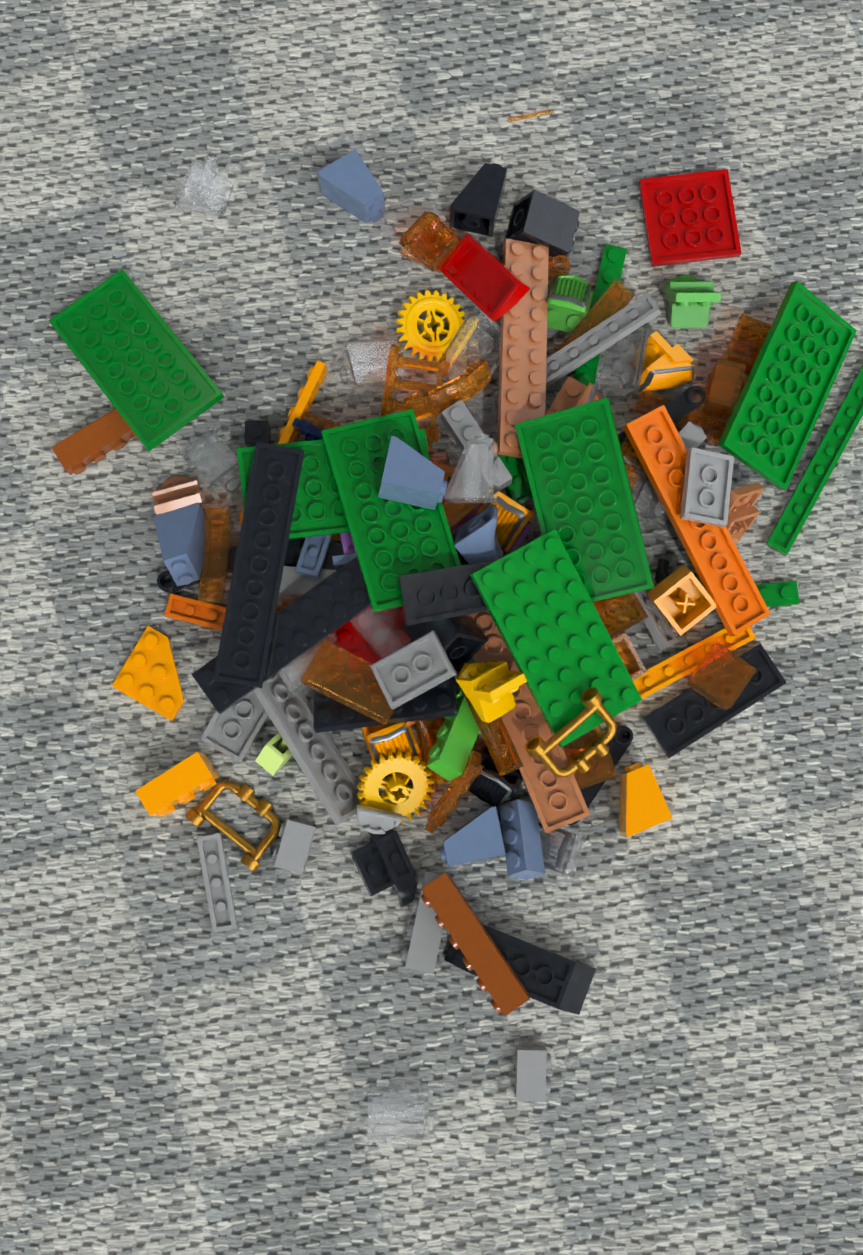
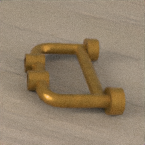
(538, 748)
(245, 793)

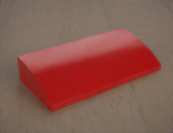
(483, 278)

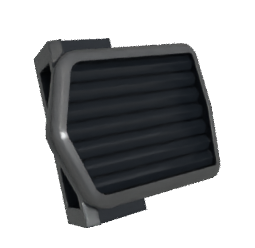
(491, 786)

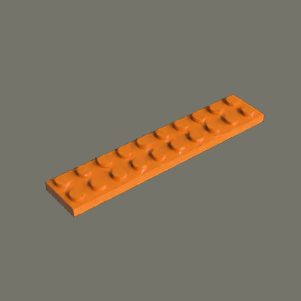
(707, 545)

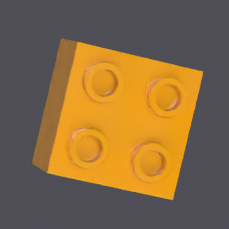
(681, 600)

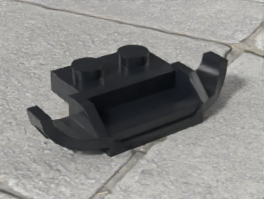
(386, 865)

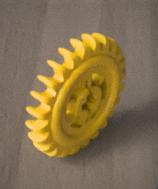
(428, 304)
(402, 797)

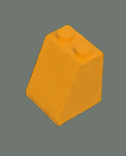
(640, 800)

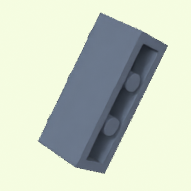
(522, 840)

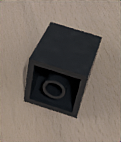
(480, 201)
(543, 222)
(457, 635)

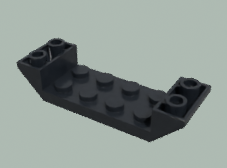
(543, 974)

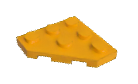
(152, 675)

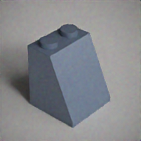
(352, 187)
(411, 477)
(182, 542)
(475, 840)

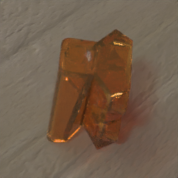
(429, 241)

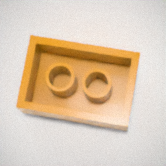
(178, 785)

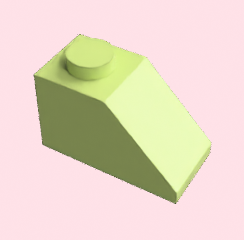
(274, 755)

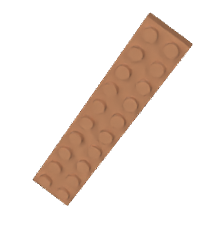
(523, 345)
(554, 798)

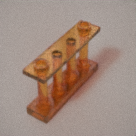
(394, 382)

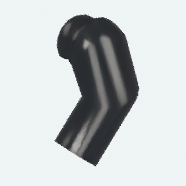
(661, 570)

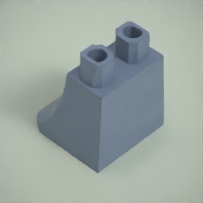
(478, 537)

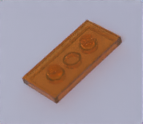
(347, 681)

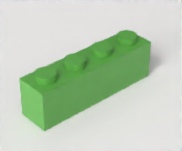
(454, 741)

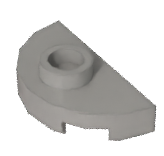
(377, 820)

